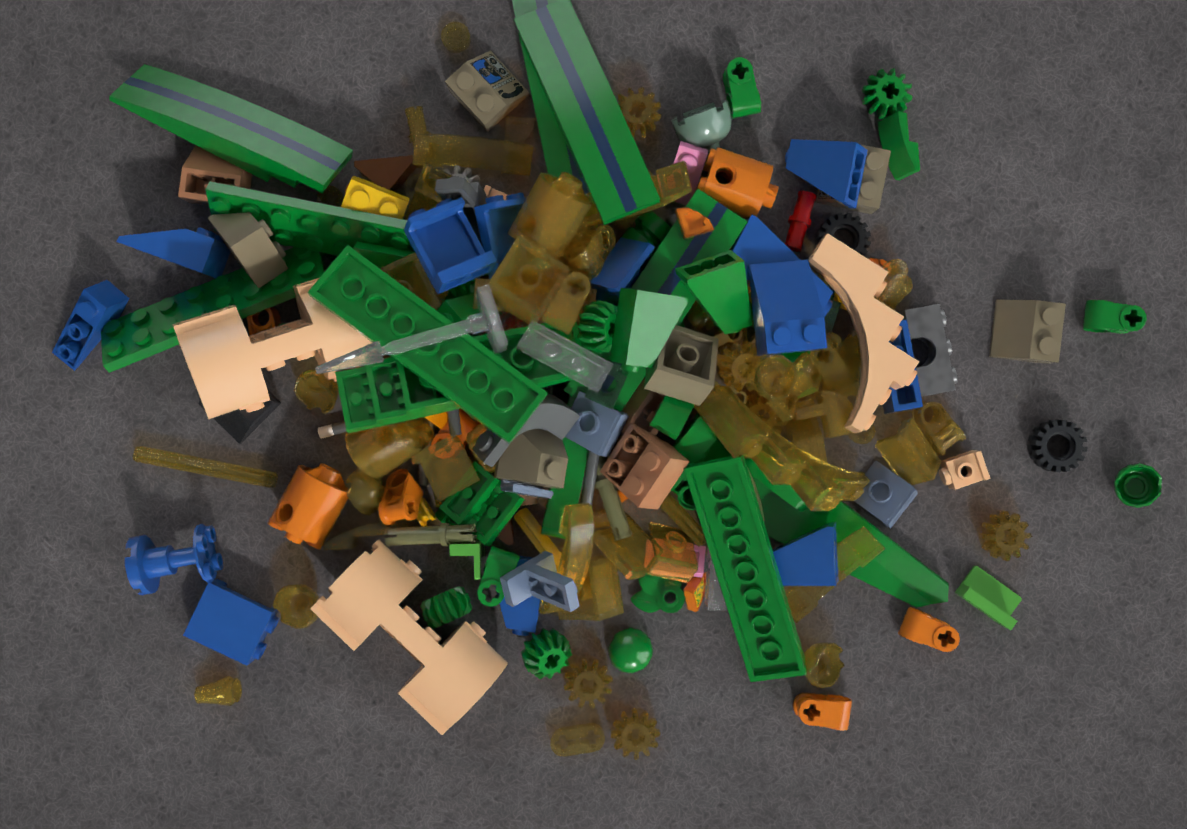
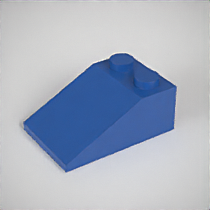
(197, 250)
(786, 308)

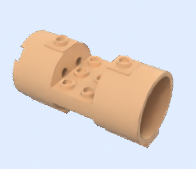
(229, 362)
(450, 673)

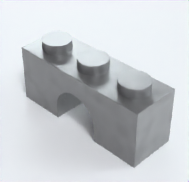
(928, 325)

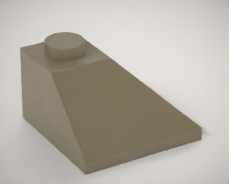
(534, 460)

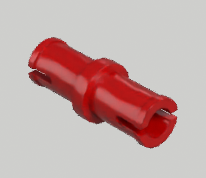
(800, 220)

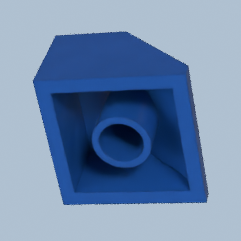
(621, 269)

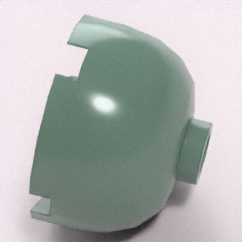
(704, 125)

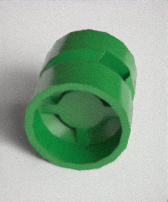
(648, 229)

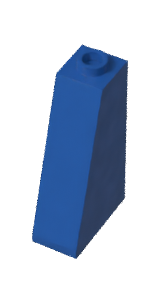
(760, 245)

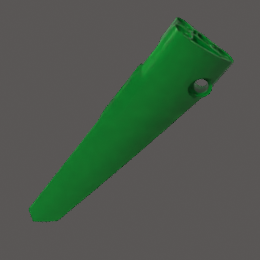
(789, 518)

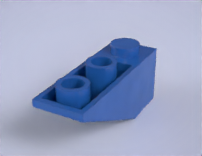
(84, 327)

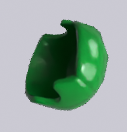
(1137, 485)
(630, 650)

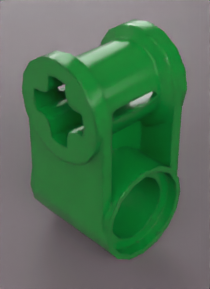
(741, 93)
(1110, 317)
(497, 564)

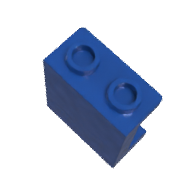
(495, 221)
(447, 245)
(231, 623)

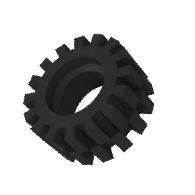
(850, 224)
(1073, 440)

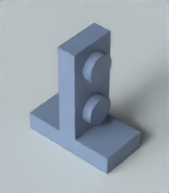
(540, 579)

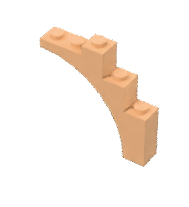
(882, 364)

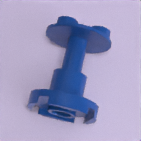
(151, 562)

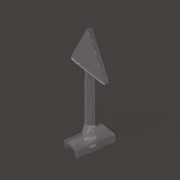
(486, 320)

